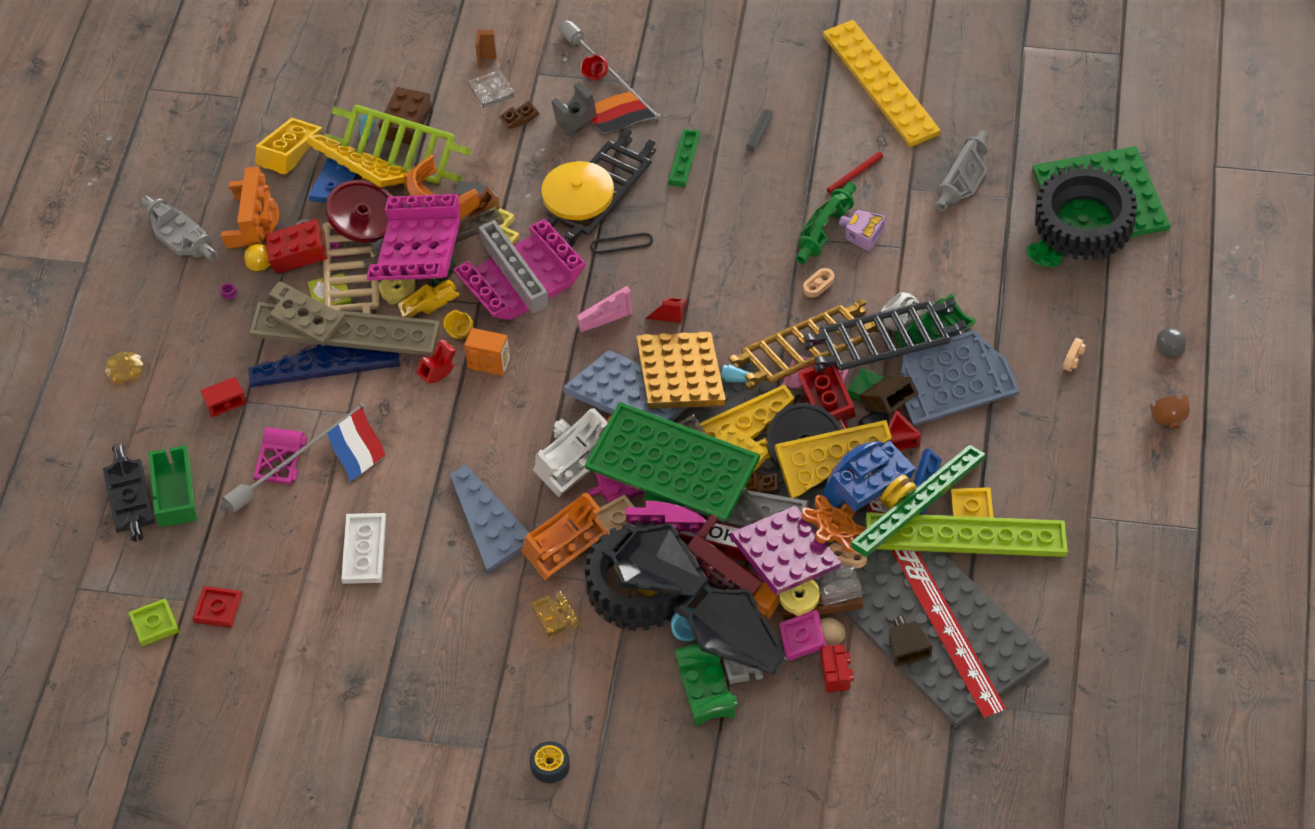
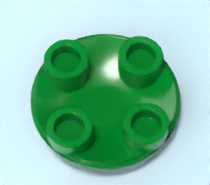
(1043, 255)

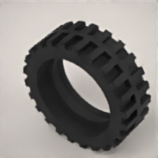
(622, 609)

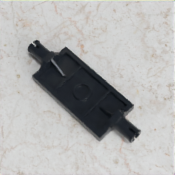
(128, 494)

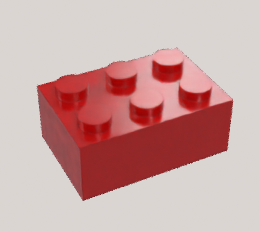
(296, 246)
(827, 391)

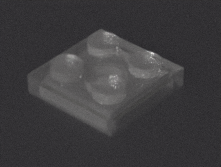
(491, 88)
(839, 586)

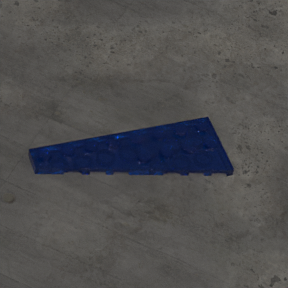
(321, 362)

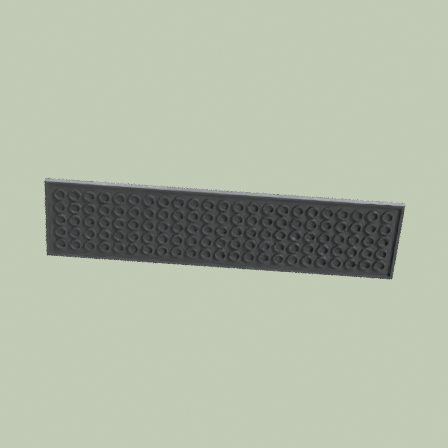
(997, 641)

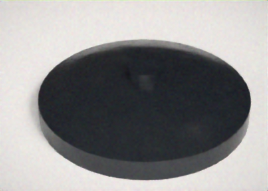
(796, 423)

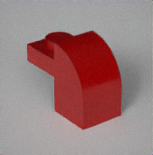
(439, 365)

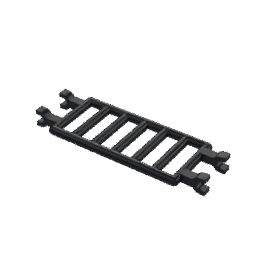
(618, 146)
(835, 360)

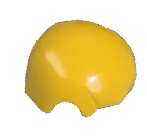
(256, 257)
(457, 324)

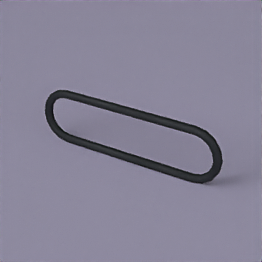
(619, 237)

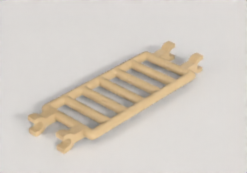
(328, 280)

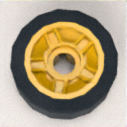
(555, 754)

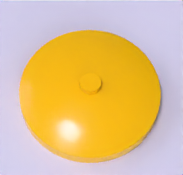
(577, 190)

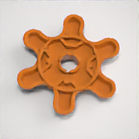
(842, 526)

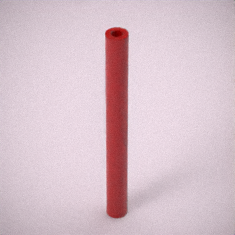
(855, 172)

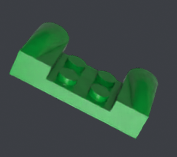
(947, 320)
(704, 685)

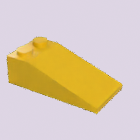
(285, 146)

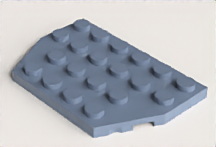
(956, 378)

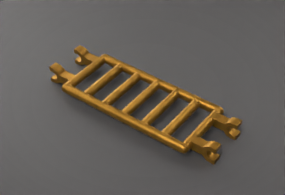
(763, 374)

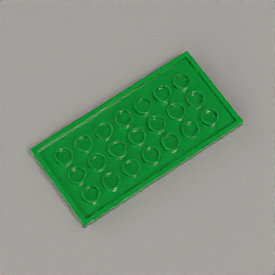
(672, 462)

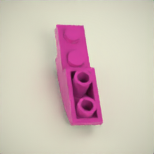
(666, 513)

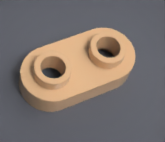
(816, 284)
(1071, 360)
(848, 558)

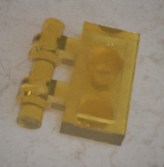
(550, 618)

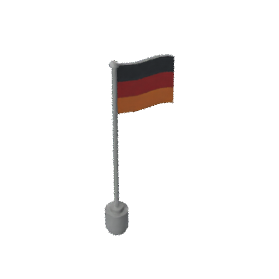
(618, 110)

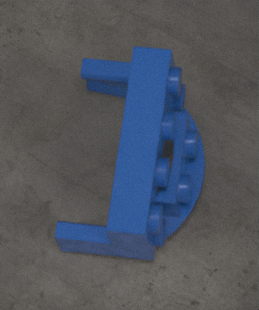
(862, 460)

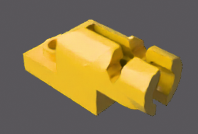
(428, 299)

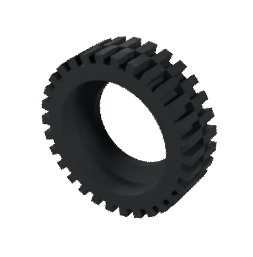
(1090, 185)

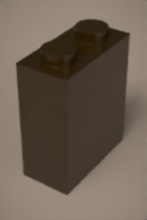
(888, 394)

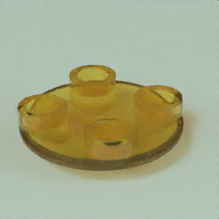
(123, 366)

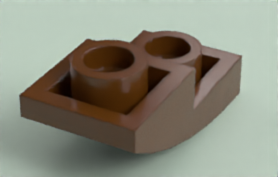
(514, 118)
(764, 483)

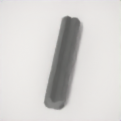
(759, 129)

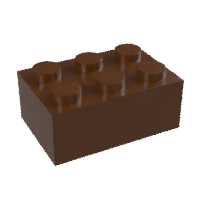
(410, 106)

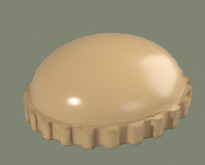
(833, 631)

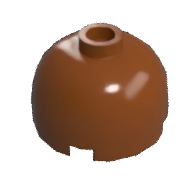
(1171, 411)

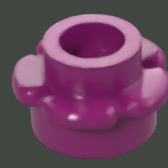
(228, 291)

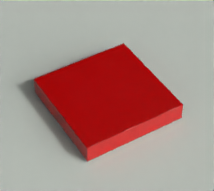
(217, 606)

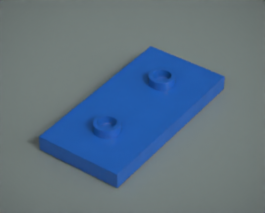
(328, 179)

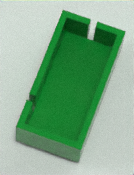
(172, 486)

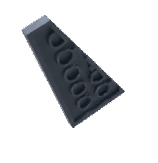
(491, 523)

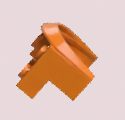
(414, 186)
(252, 194)
(558, 542)

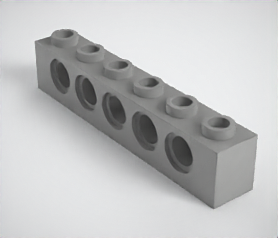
(513, 267)

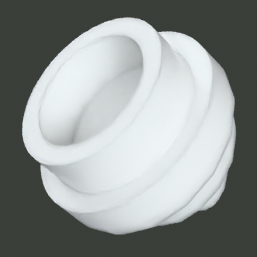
(560, 428)

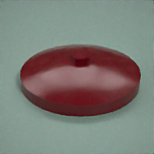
(358, 210)

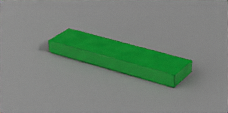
(684, 158)

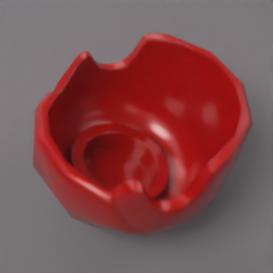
(594, 67)

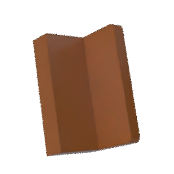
(485, 46)

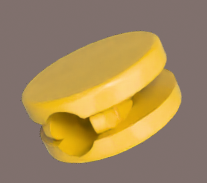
(897, 491)

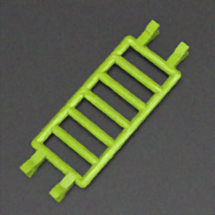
(403, 123)

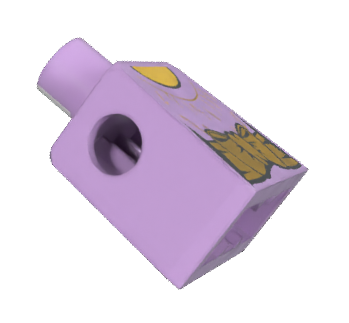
(863, 228)

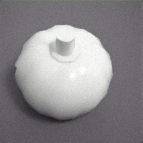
(899, 300)

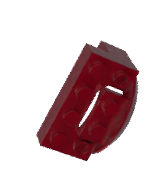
(711, 558)

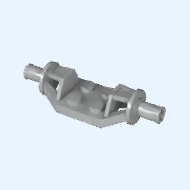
(965, 173)
(177, 230)

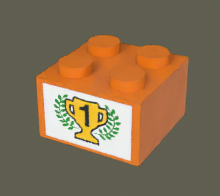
(487, 351)

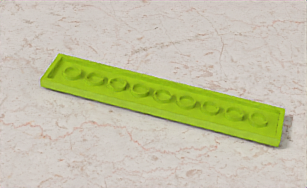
(978, 535)

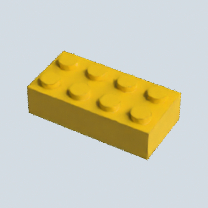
(736, 437)

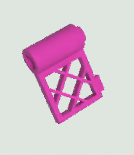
(284, 442)

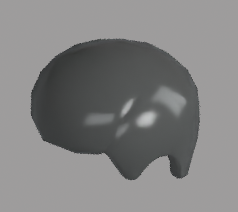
(1171, 342)

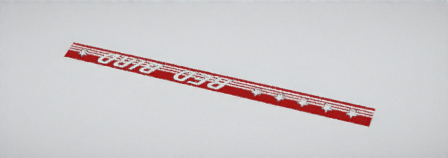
(944, 621)

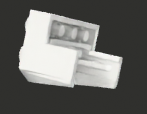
(564, 460)

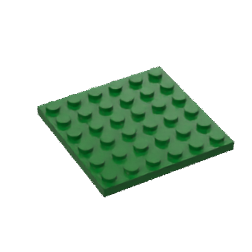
(1092, 215)

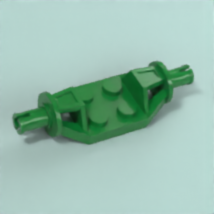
(812, 235)

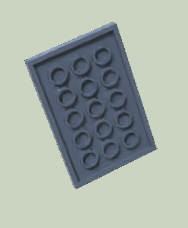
(613, 381)

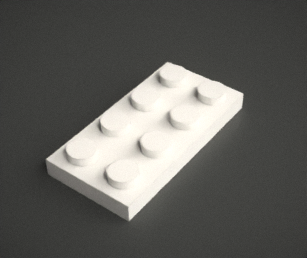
(364, 548)

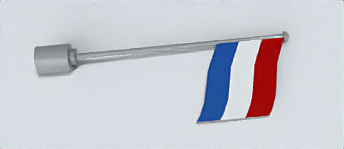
(352, 443)

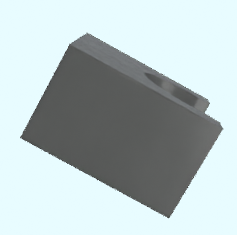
(576, 111)

